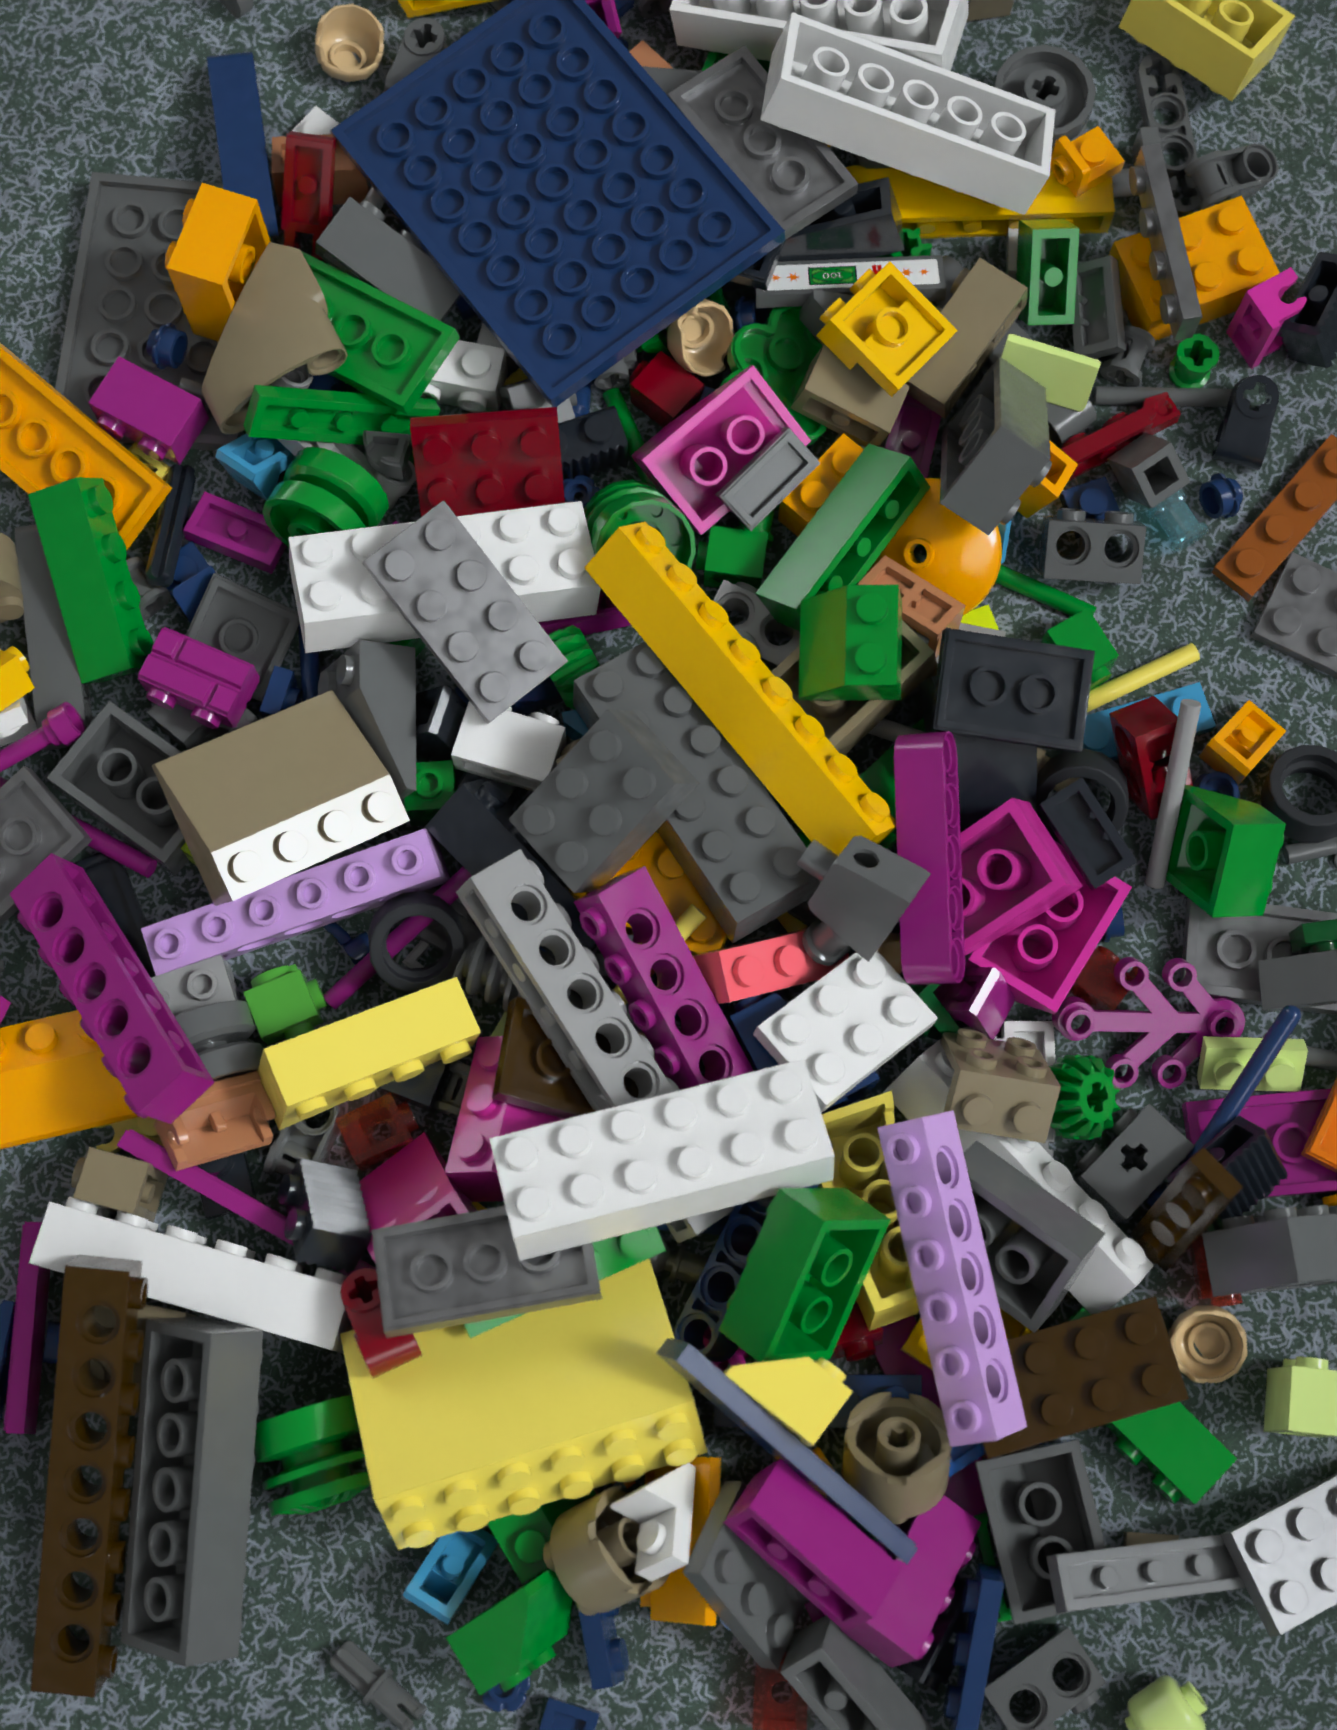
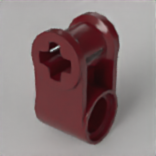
(363, 1306)

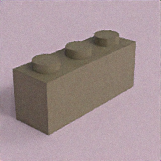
(982, 311)

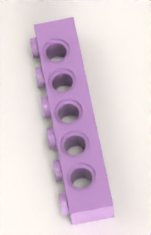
(298, 903)
(952, 1279)

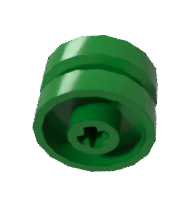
(323, 495)

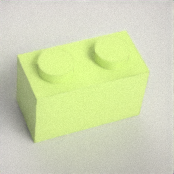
(1301, 1398)

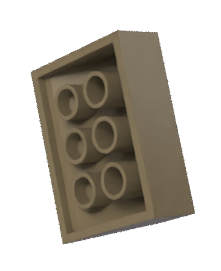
(278, 796)

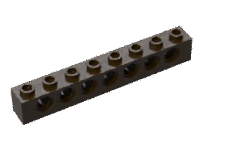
(59, 1659)

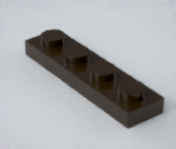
(1185, 1209)

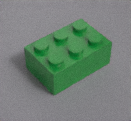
(803, 1274)

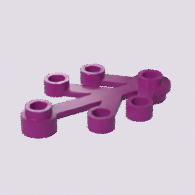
(1157, 1024)

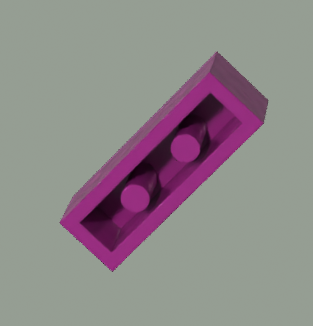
(813, 1545)
(923, 1586)

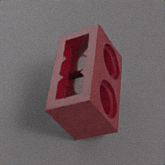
(1143, 747)

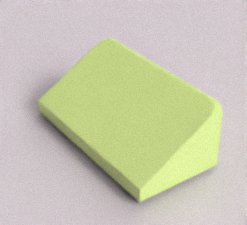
(1063, 373)

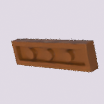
(1282, 524)

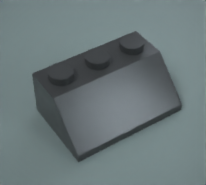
(1038, 1509)

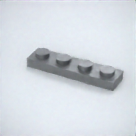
(1169, 256)

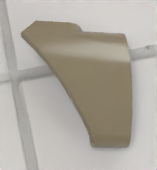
(271, 331)

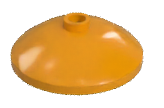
(959, 555)

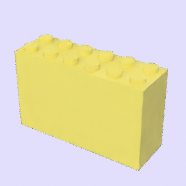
(524, 1412)

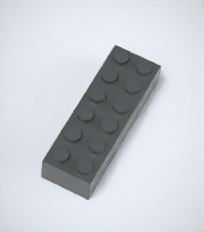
(729, 827)
(192, 1489)

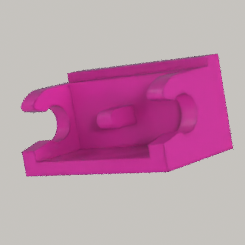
(1262, 316)

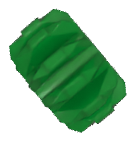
(580, 660)
(1084, 1097)

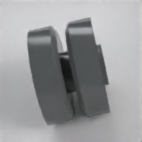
(1053, 80)
(221, 1036)

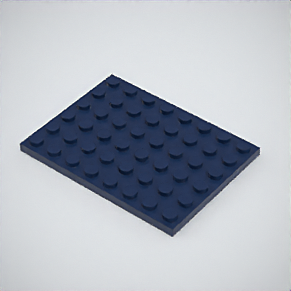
(557, 189)

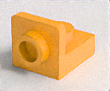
(1085, 161)

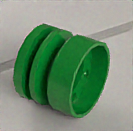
(638, 502)
(312, 1456)

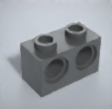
(1090, 560)
(1033, 1672)

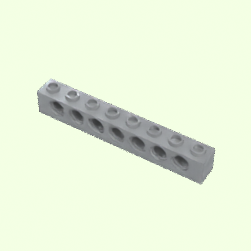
(545, 989)

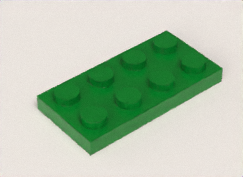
(387, 342)

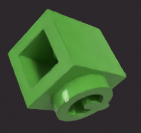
(284, 1003)

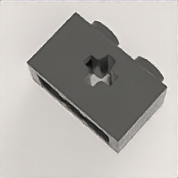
(1159, 1152)

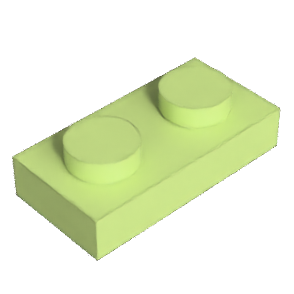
(1226, 1057)

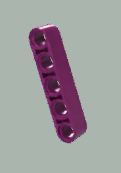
(931, 839)

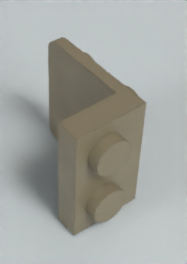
(1000, 1086)

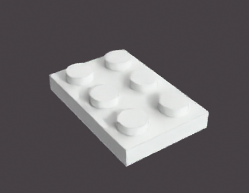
(846, 1025)

